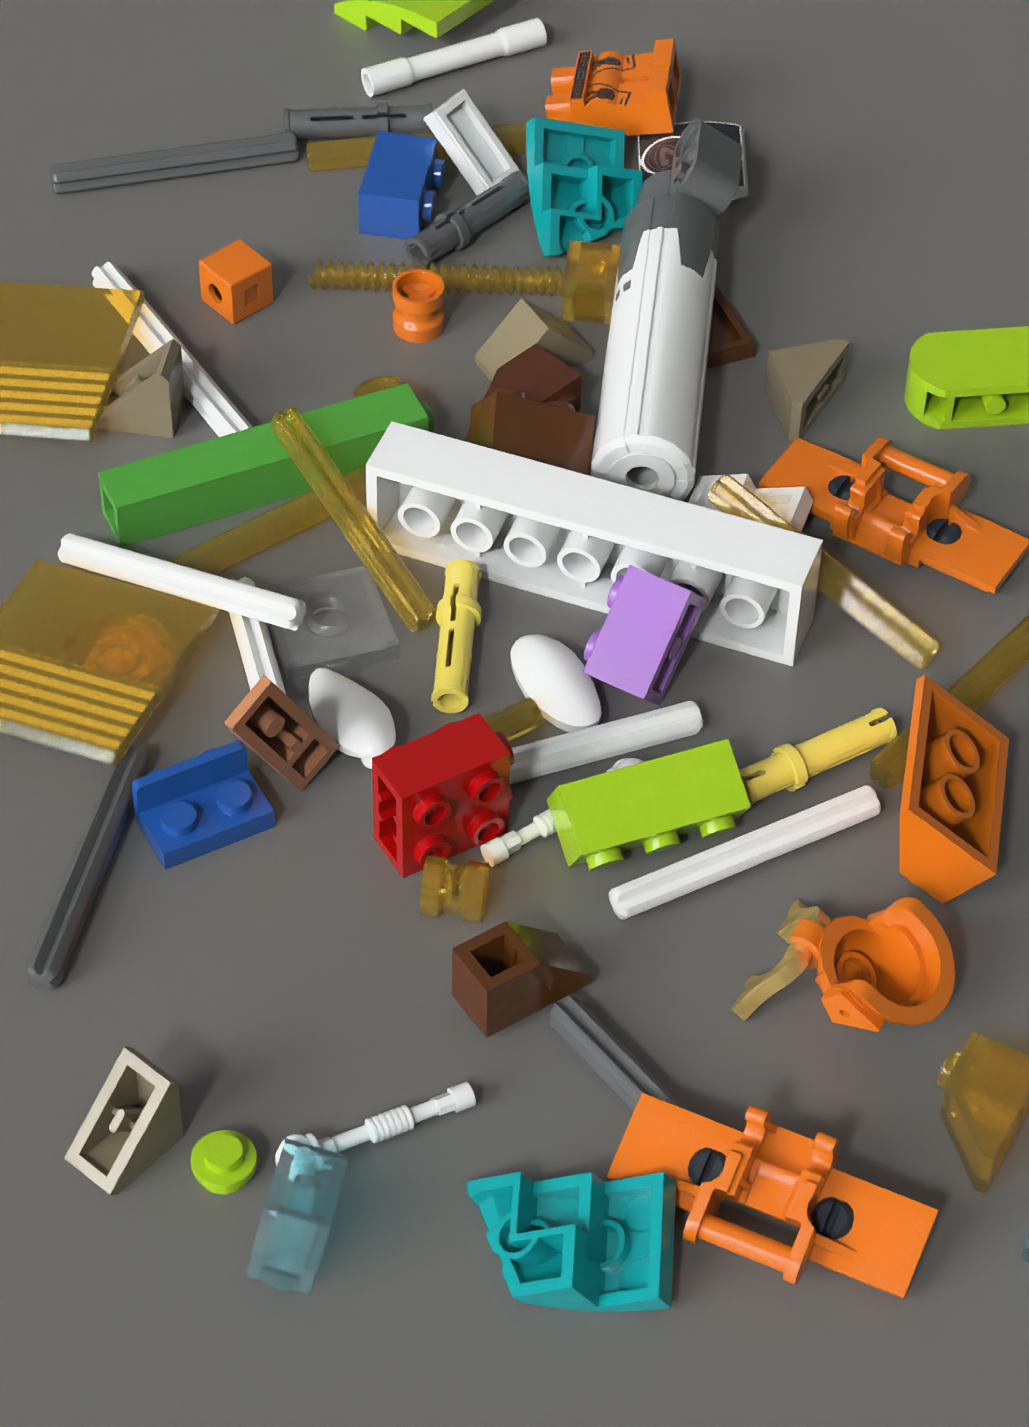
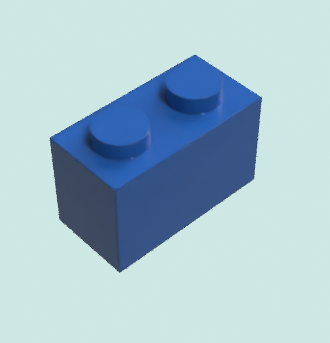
(400, 185)

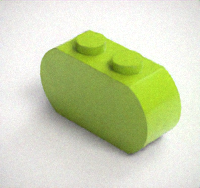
(969, 378)

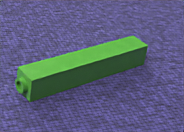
(245, 467)

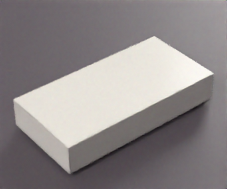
(470, 142)

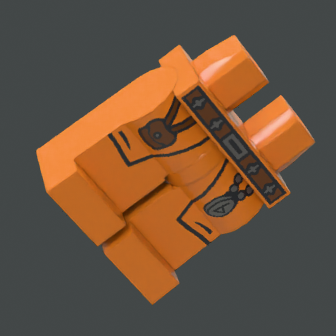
(619, 90)

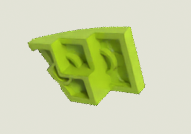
(430, 16)

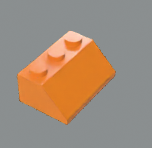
(950, 795)

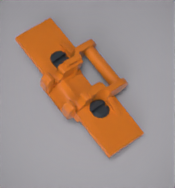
(905, 533)
(784, 1175)

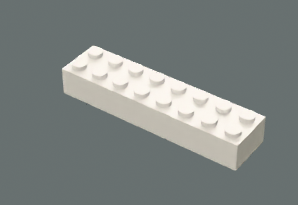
(579, 533)

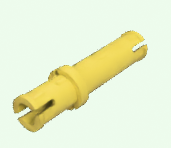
(458, 618)
(792, 766)

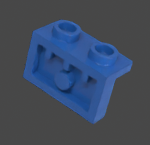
(200, 805)

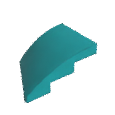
(577, 182)
(582, 1239)

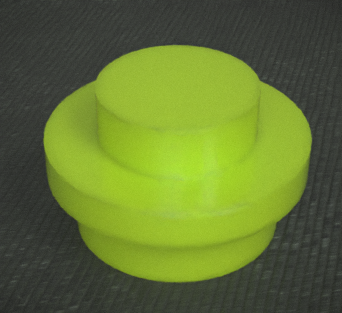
(223, 1161)

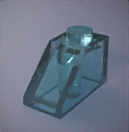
(297, 1217)

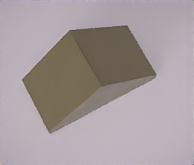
(528, 326)
(804, 381)
(148, 395)
(128, 1124)

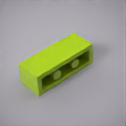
(649, 805)

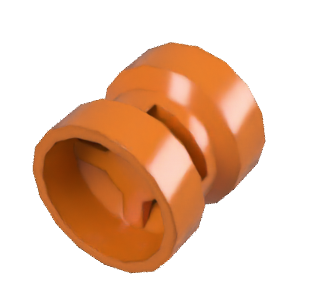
(418, 305)

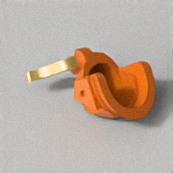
(868, 969)

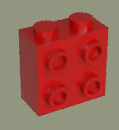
(442, 793)

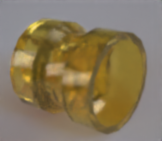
(440, 888)

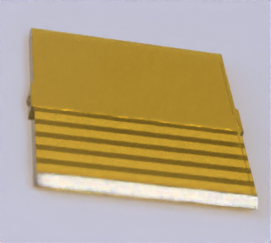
(61, 356)
(90, 658)

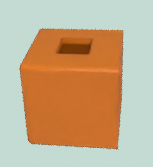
(230, 281)

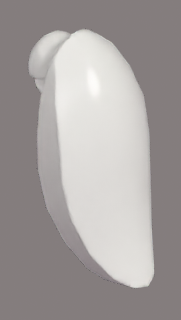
(556, 682)
(351, 715)

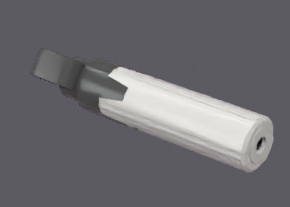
(664, 319)

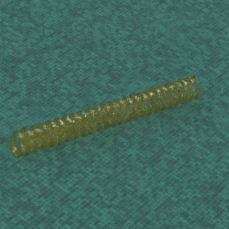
(443, 273)

